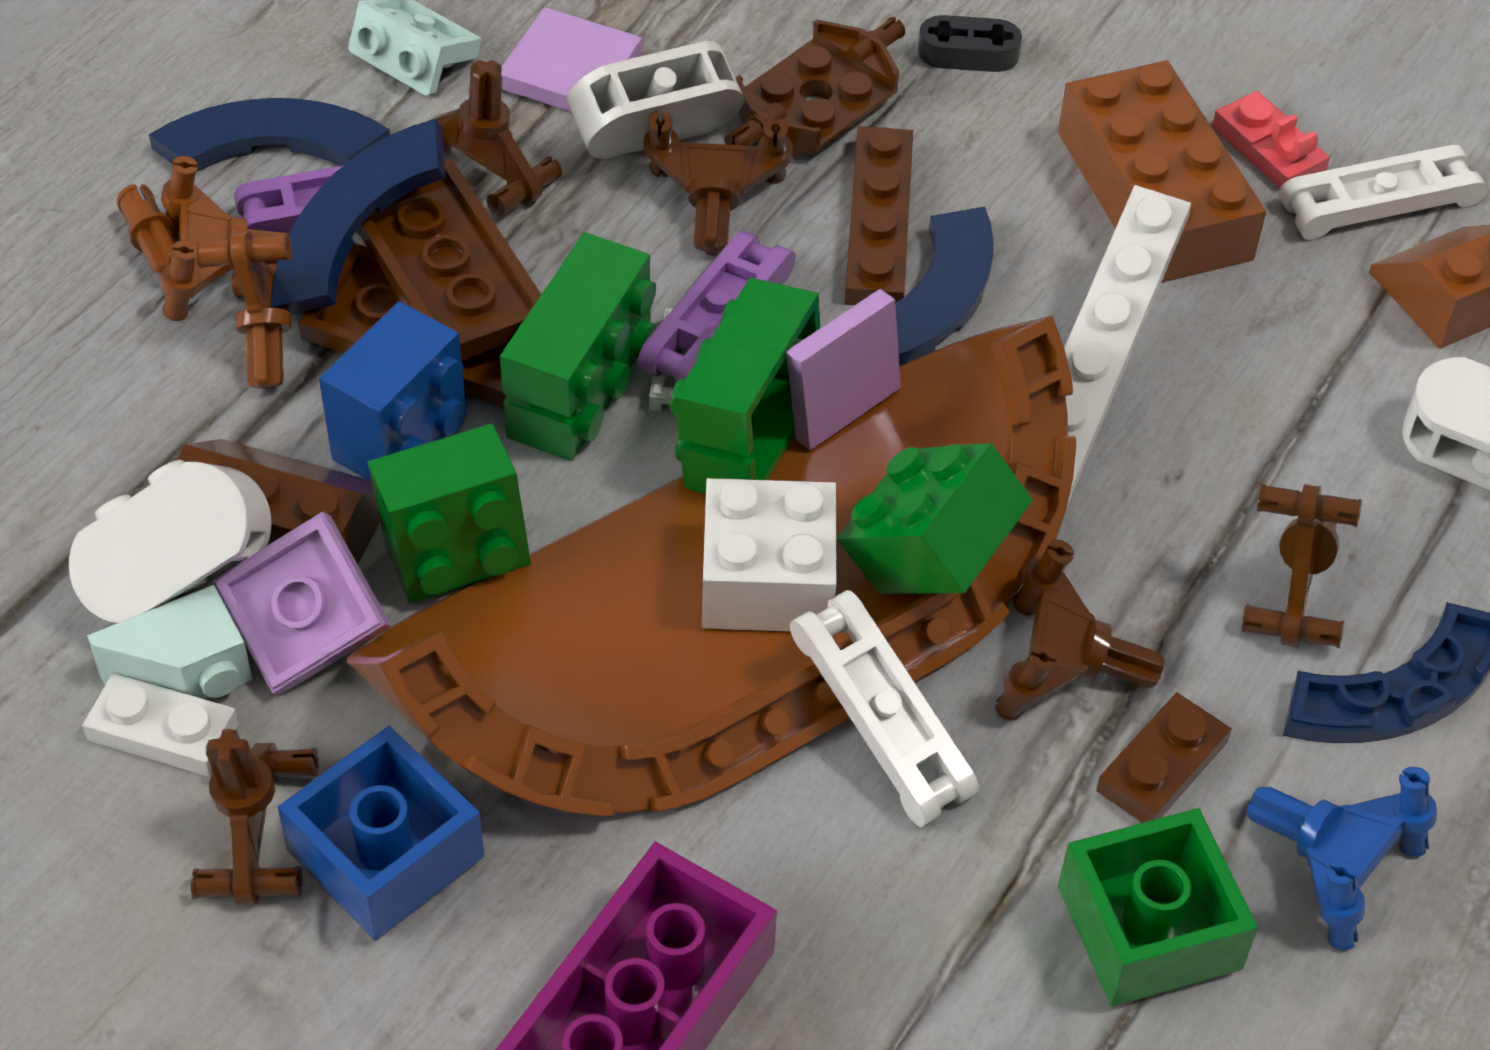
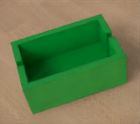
(577, 346)
(737, 396)

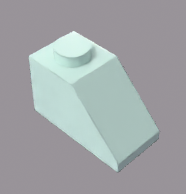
(177, 646)

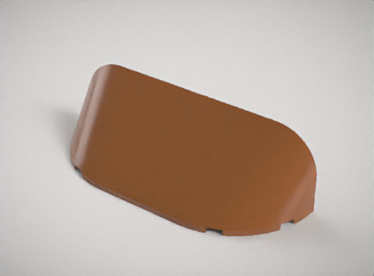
(593, 664)

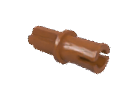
(149, 227)

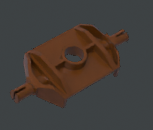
(838, 64)

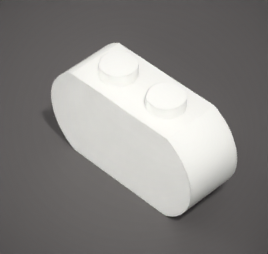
(686, 82)
(1451, 419)
(167, 539)

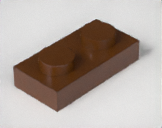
(1163, 759)

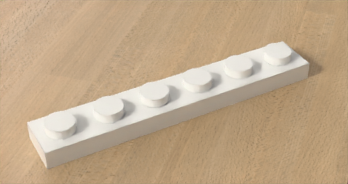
(1118, 309)

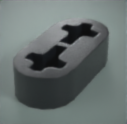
(969, 43)

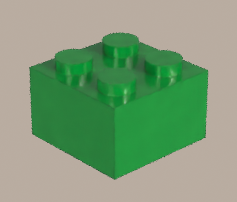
(450, 512)
(934, 519)
(1156, 906)

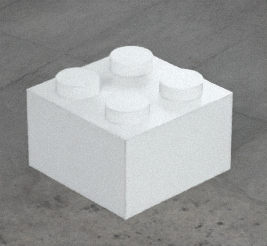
(767, 552)

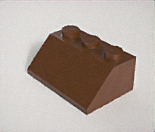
(298, 490)

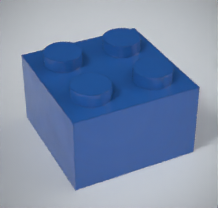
(394, 389)
(382, 831)

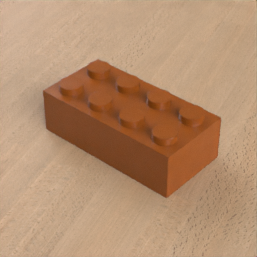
(1151, 134)

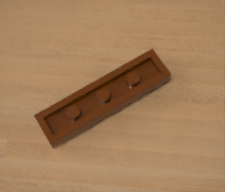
(879, 213)

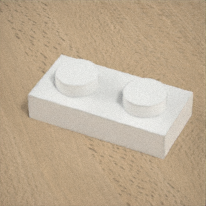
(157, 723)

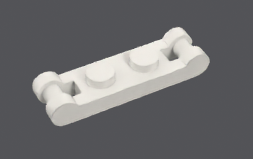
(1381, 189)
(885, 707)

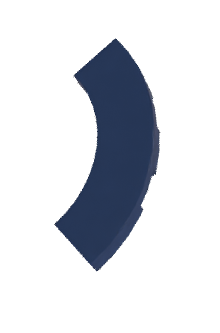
(241, 125)
(332, 216)
(952, 284)
(1402, 700)

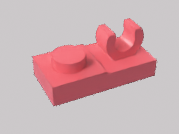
(1270, 138)

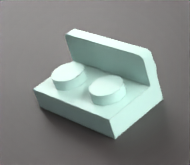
(410, 41)

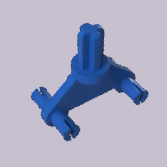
(1349, 842)

